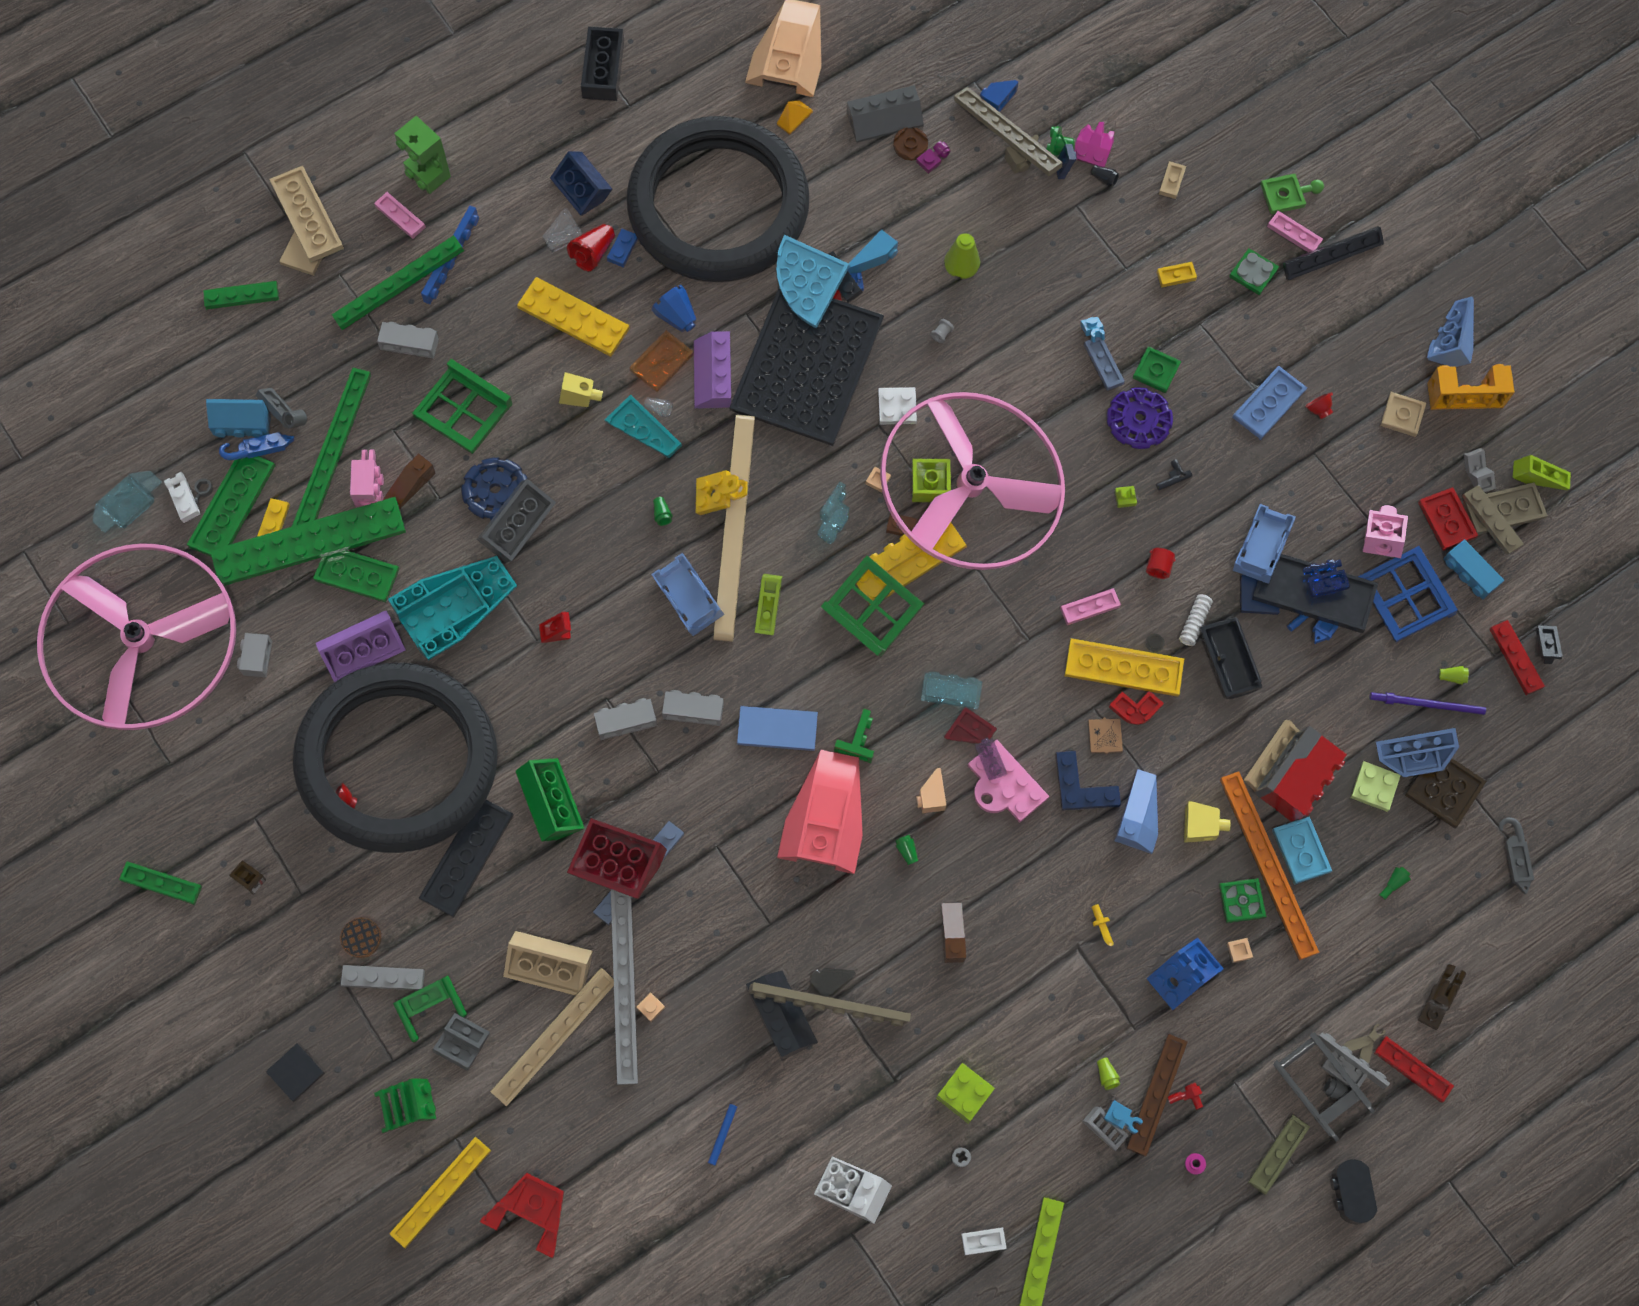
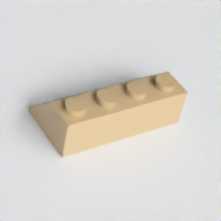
(547, 963)

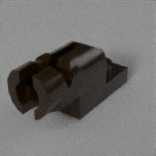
(1441, 997)

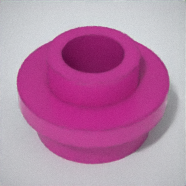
(1189, 1166)

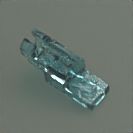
(834, 514)

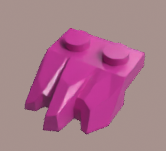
(1094, 145)

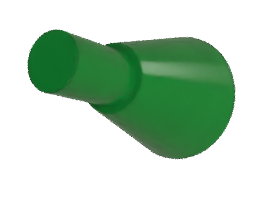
(1398, 879)

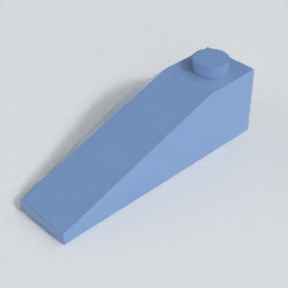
(1455, 339)
(1140, 817)

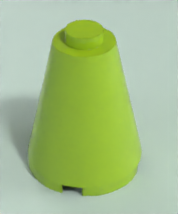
(962, 257)

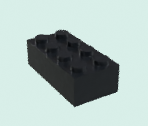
(602, 63)

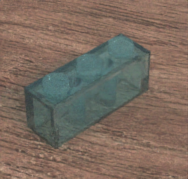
(951, 690)

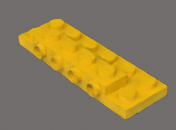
(908, 561)

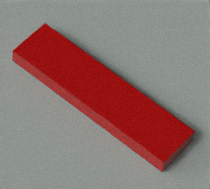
(1414, 1069)

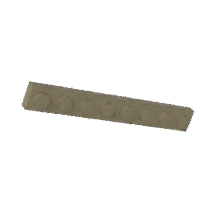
(1008, 131)
(821, 1003)

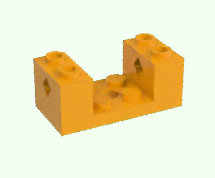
(1493, 393)

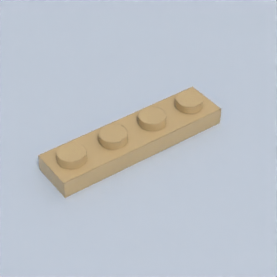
(1271, 754)

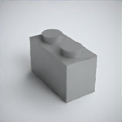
(254, 655)

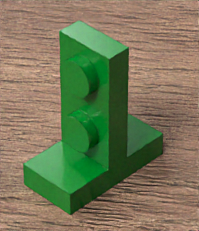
(859, 740)

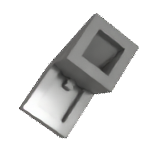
(1477, 470)

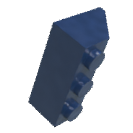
(580, 182)

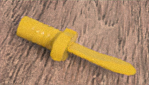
(1101, 922)

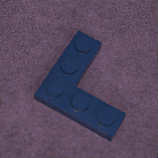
(1077, 798)

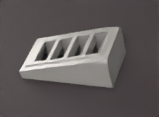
(1088, 1121)

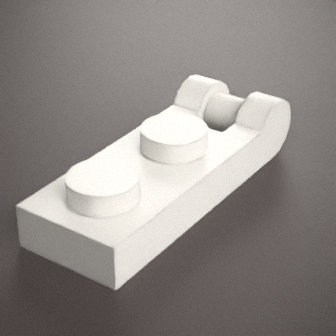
(182, 497)

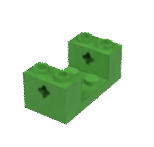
(426, 155)

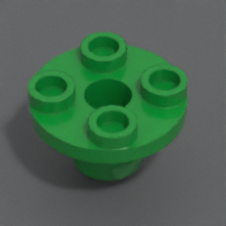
(1058, 141)

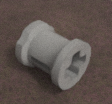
(942, 331)

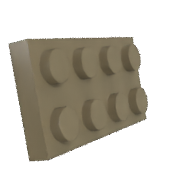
(1516, 505)

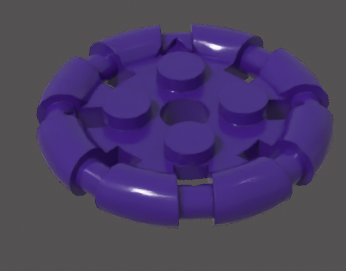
(1136, 427)

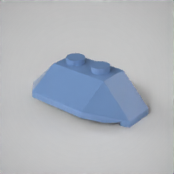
(1419, 752)

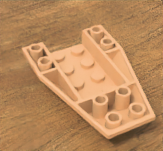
(790, 49)

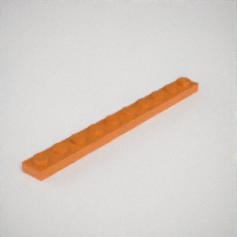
(1269, 866)

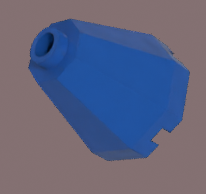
(676, 309)

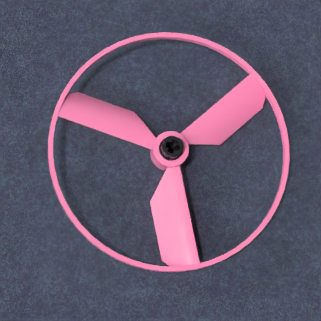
(973, 480)
(139, 636)

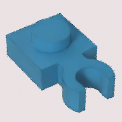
(1093, 327)
(1120, 1115)

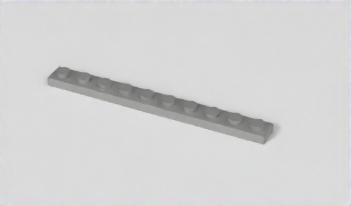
(624, 989)

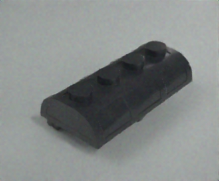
(1231, 658)

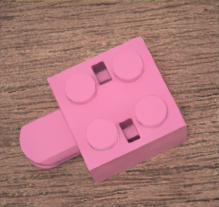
(366, 480)
(1385, 532)

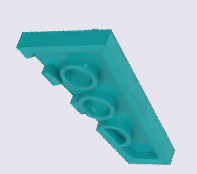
(641, 425)

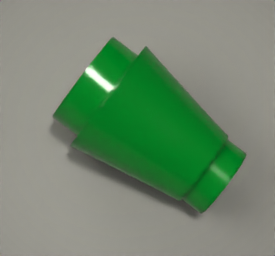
(662, 513)
(907, 849)

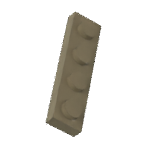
(1492, 520)

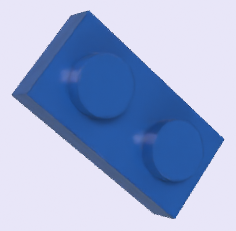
(622, 248)

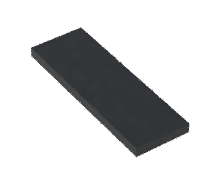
(465, 859)

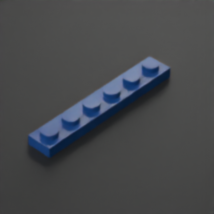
(440, 274)

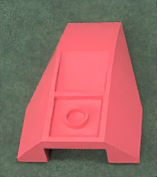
(826, 815)

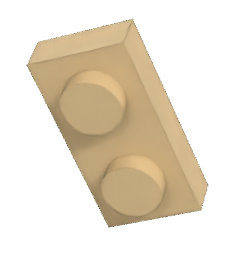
(1172, 180)

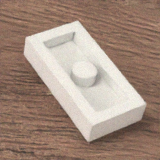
(983, 1241)

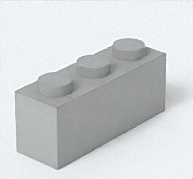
(408, 339)
(693, 708)
(625, 718)

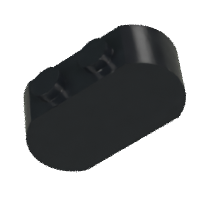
(1354, 1192)

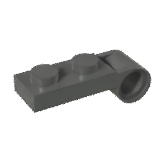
(281, 410)

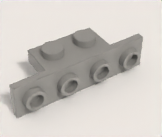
(1356, 1068)

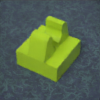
(1125, 496)

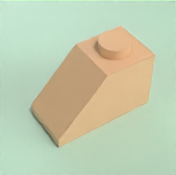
(932, 794)

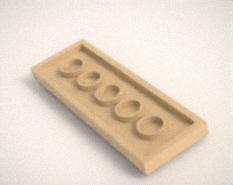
(306, 214)

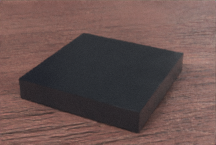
(295, 1072)

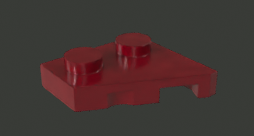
(970, 728)

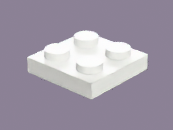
(895, 404)

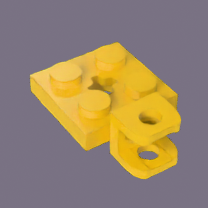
(725, 487)

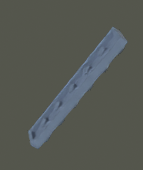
(668, 837)

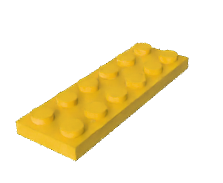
(573, 316)
(1124, 667)

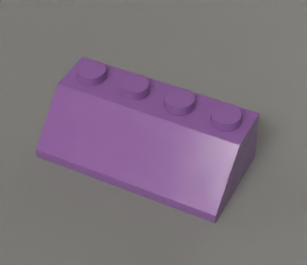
(712, 370)
(360, 646)

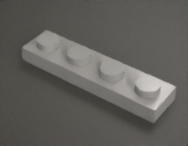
(382, 977)

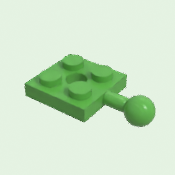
(1291, 186)

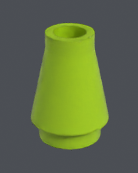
(1455, 674)
(1108, 1075)

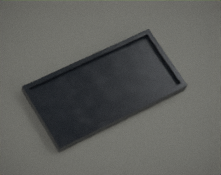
(1291, 592)

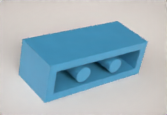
(1473, 569)

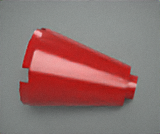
(591, 246)

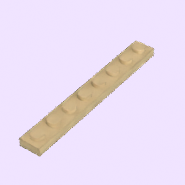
(553, 1037)

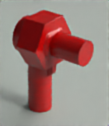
(1192, 1092)

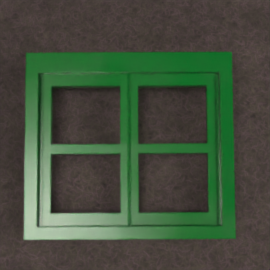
(478, 387)
(856, 626)

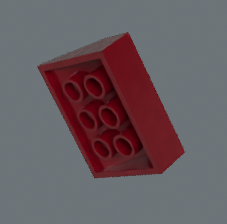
(616, 859)

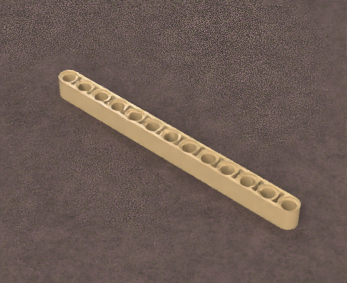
(734, 531)

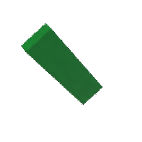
(160, 883)

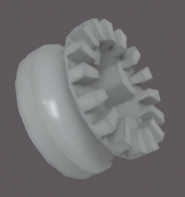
(955, 1159)

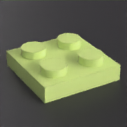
(1375, 786)

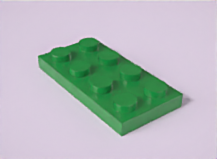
(357, 574)

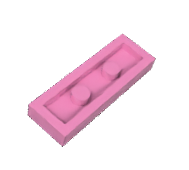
(399, 215)
(1294, 232)
(1090, 606)

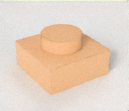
(874, 479)
(1239, 950)
(650, 1007)

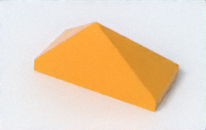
(793, 116)

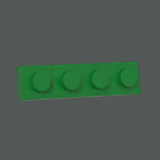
(241, 295)

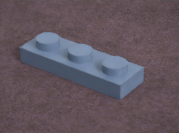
(1104, 363)

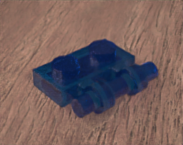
(1328, 582)

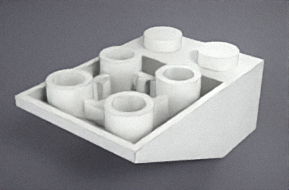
(853, 1189)

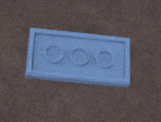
(1269, 402)
(777, 728)

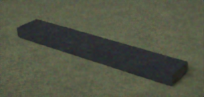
(1333, 253)

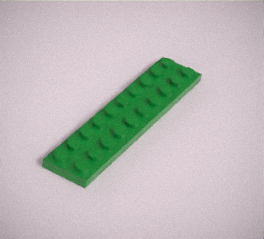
(308, 541)

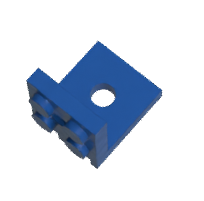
(1190, 967)

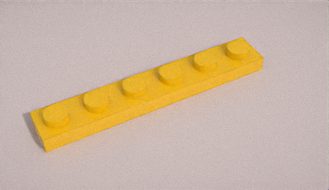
(440, 1192)

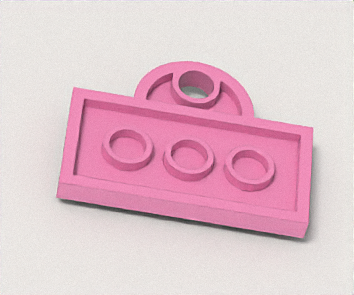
(1013, 791)

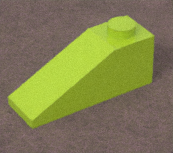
(1532, 469)
(768, 604)

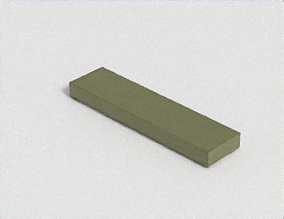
(1278, 1154)

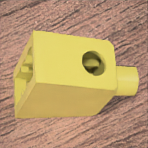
(578, 391)
(1203, 823)

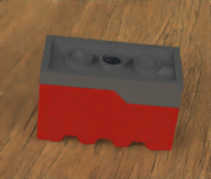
(1301, 774)

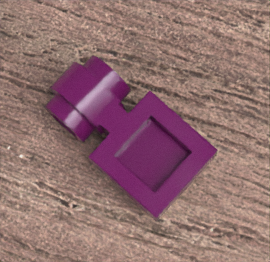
(930, 160)

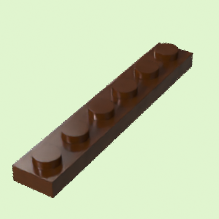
(1157, 1094)

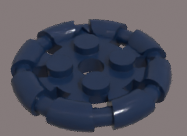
(486, 482)

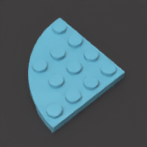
(808, 278)

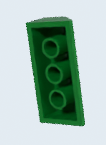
(549, 799)

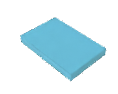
(1302, 850)

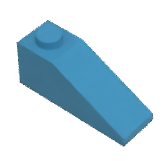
(875, 253)

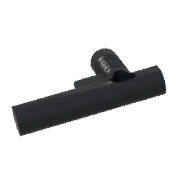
(1174, 476)

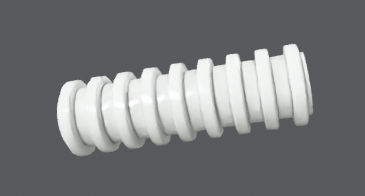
(1195, 620)

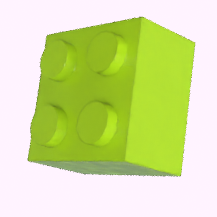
(930, 479)
(965, 1093)

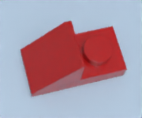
(556, 628)

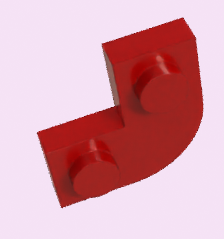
(1133, 712)

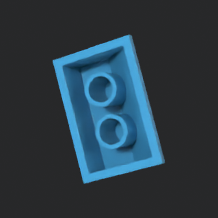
(238, 417)

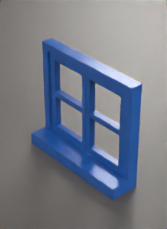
(1431, 581)

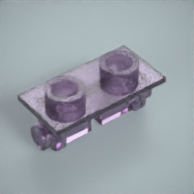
(990, 759)

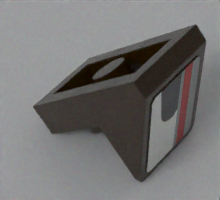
(248, 877)

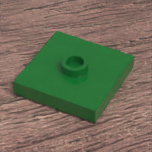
(1156, 369)

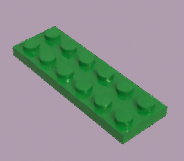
(231, 504)

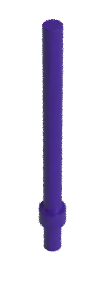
(1391, 698)

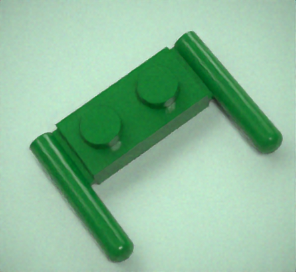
(425, 999)

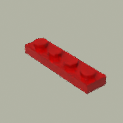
(1517, 657)

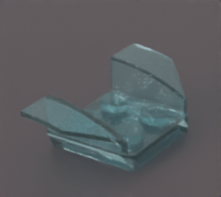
(126, 501)

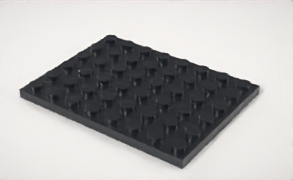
(807, 374)

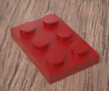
(1448, 518)

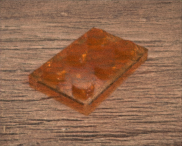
(661, 361)

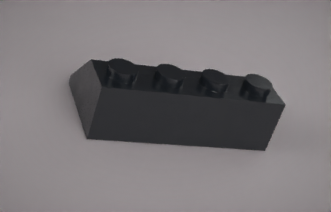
(783, 1021)

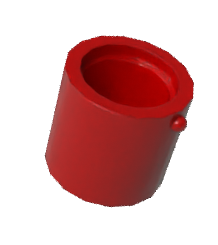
(1160, 563)

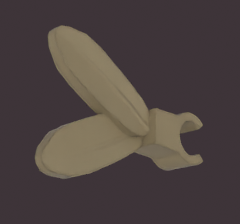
(1365, 1044)

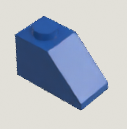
(999, 93)

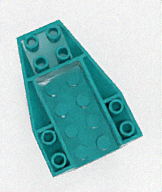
(451, 604)

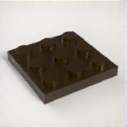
(1447, 792)

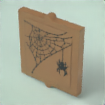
(1105, 736)

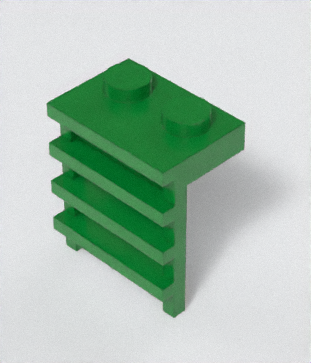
(415, 1099)

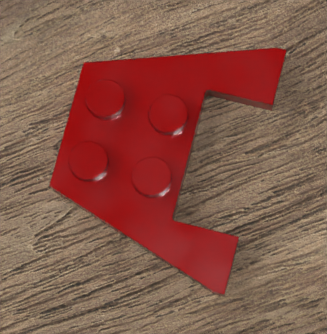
(535, 1202)

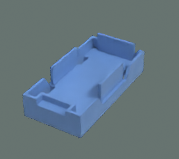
(1264, 544)
(688, 594)

